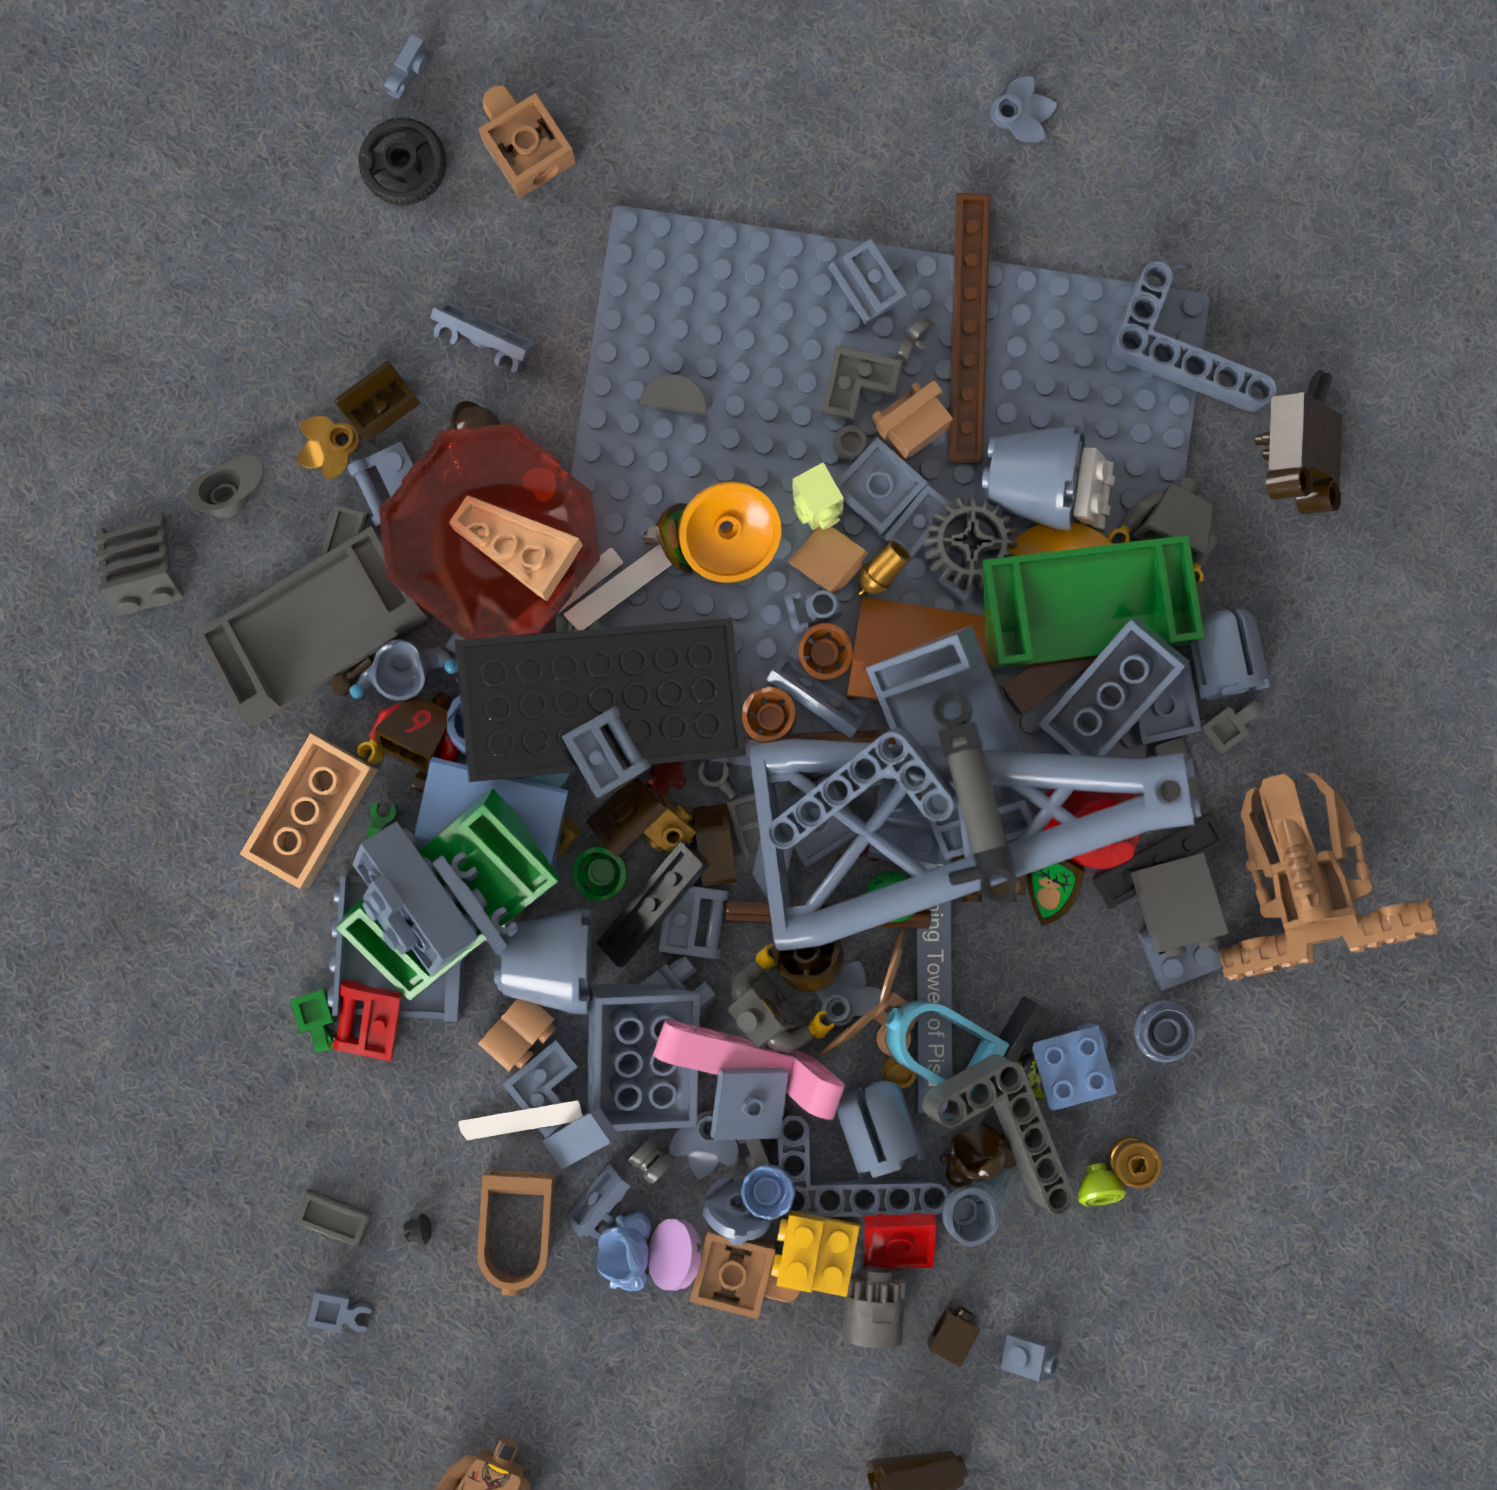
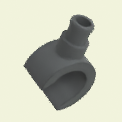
(723, 784)

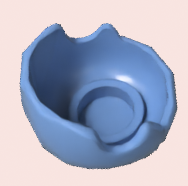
(768, 1192)

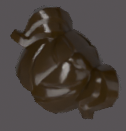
(977, 1156)

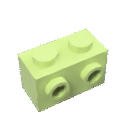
(817, 498)

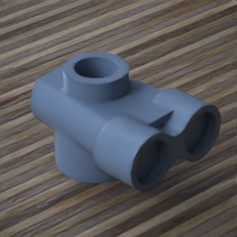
(803, 609)

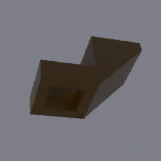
(715, 844)

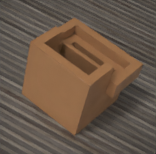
(913, 420)

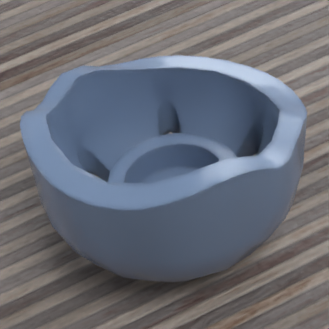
(962, 1210)

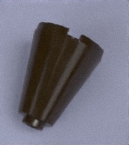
(918, 1472)

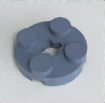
(725, 1220)

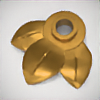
(323, 447)

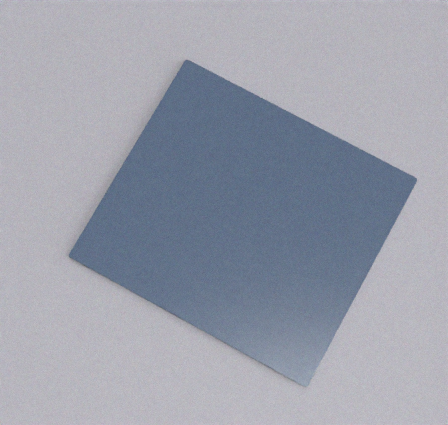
(757, 331)

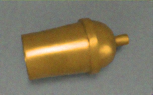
(883, 569)

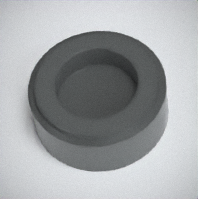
(850, 442)

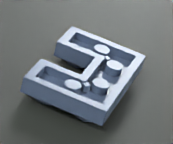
(911, 532)

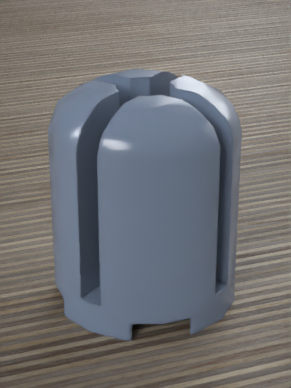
(1229, 655)
(878, 1128)

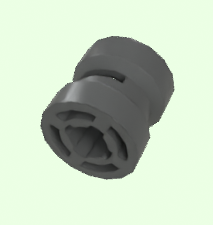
(643, 1156)

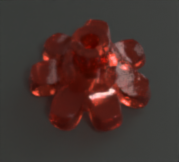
(666, 775)

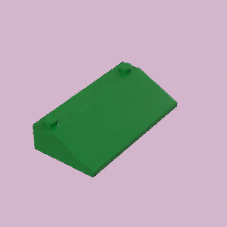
(1083, 597)
(509, 876)

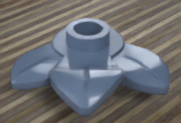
(1027, 108)
(850, 991)
(701, 1148)

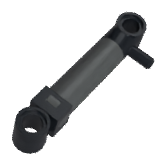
(977, 801)

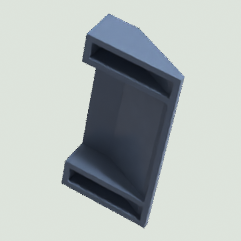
(907, 691)

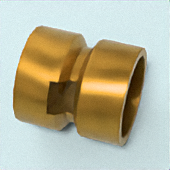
(1134, 1162)

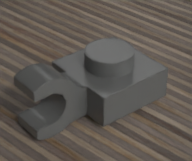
(1228, 728)

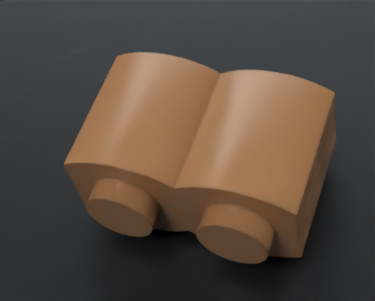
(517, 1031)

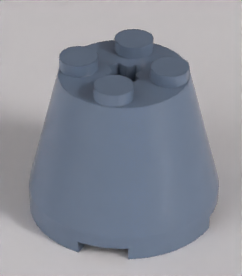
(1036, 474)
(549, 961)

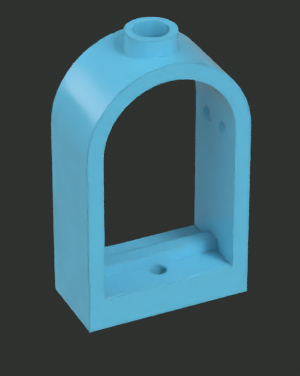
(900, 1019)

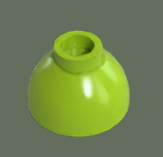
(1100, 1186)

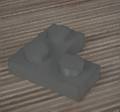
(855, 371)

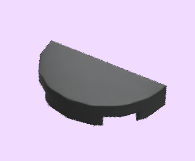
(674, 394)

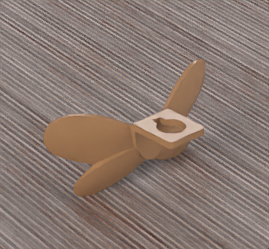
(887, 998)

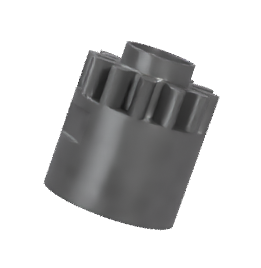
(874, 1308)

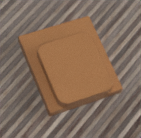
(829, 558)

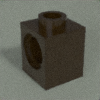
(954, 1335)

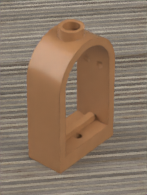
(514, 1183)

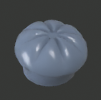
(1165, 1031)

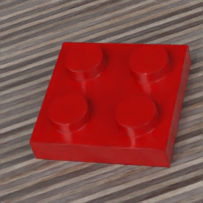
(899, 1240)

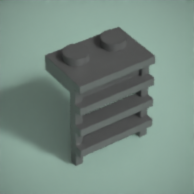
(141, 580)

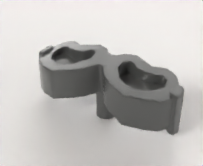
(912, 339)

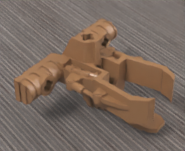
(1312, 887)

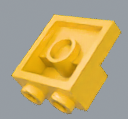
(815, 1253)

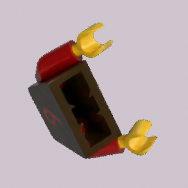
(412, 733)

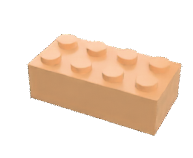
(309, 811)

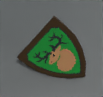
(666, 535)
(1055, 890)

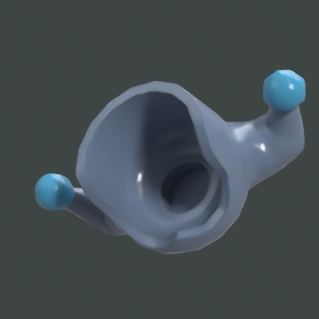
(401, 669)

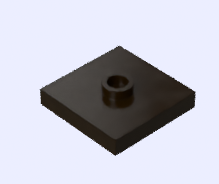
(625, 816)

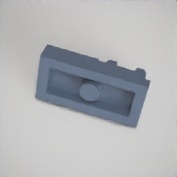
(598, 1202)

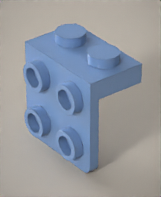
(1075, 1067)

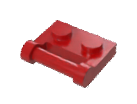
(378, 1021)

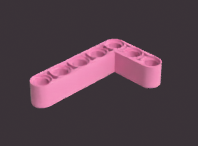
(709, 1050)

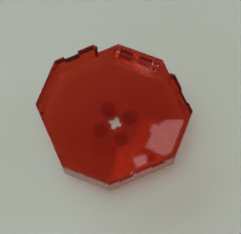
(450, 573)

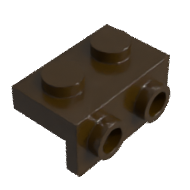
(377, 401)

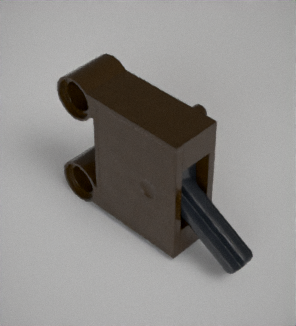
(1304, 448)

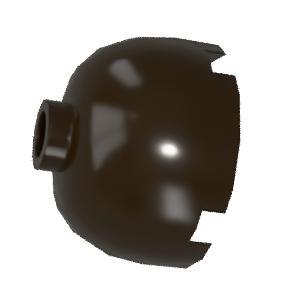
(811, 967)

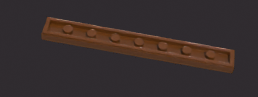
(969, 328)

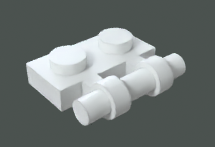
(1094, 489)

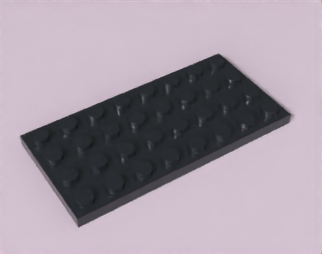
(531, 689)

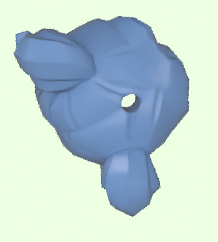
(625, 1252)

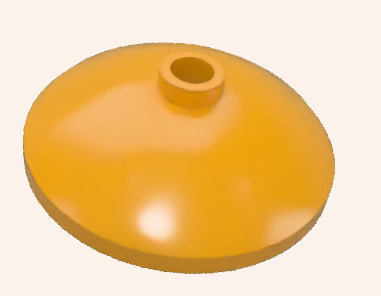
(740, 549)

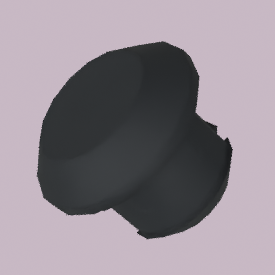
(418, 1229)

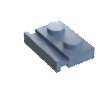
(867, 281)

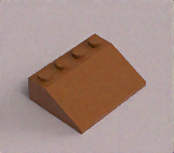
(894, 627)

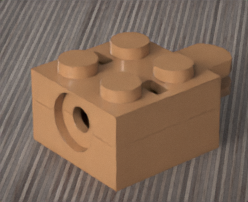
(522, 142)
(740, 1273)

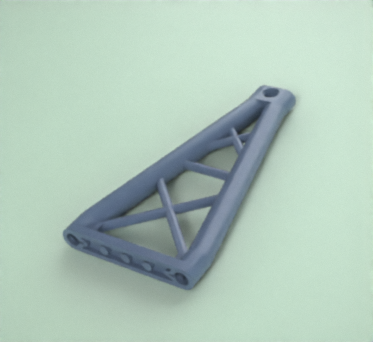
(1034, 850)

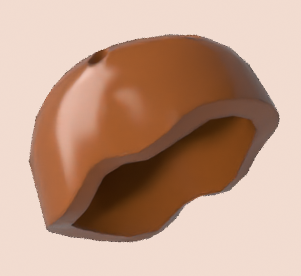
(825, 652)
(769, 716)

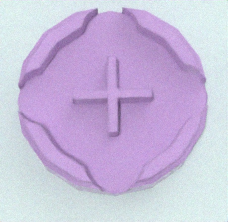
(674, 1254)

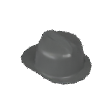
(226, 488)

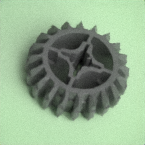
(953, 543)

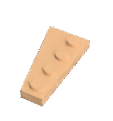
(519, 545)

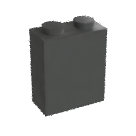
(1180, 905)

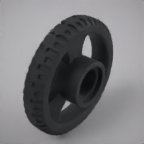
(417, 135)

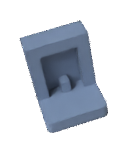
(1030, 1357)

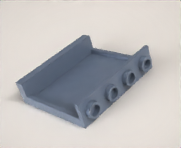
(438, 1000)

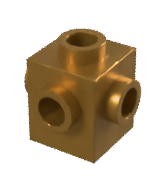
(671, 827)

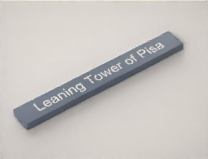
(934, 986)

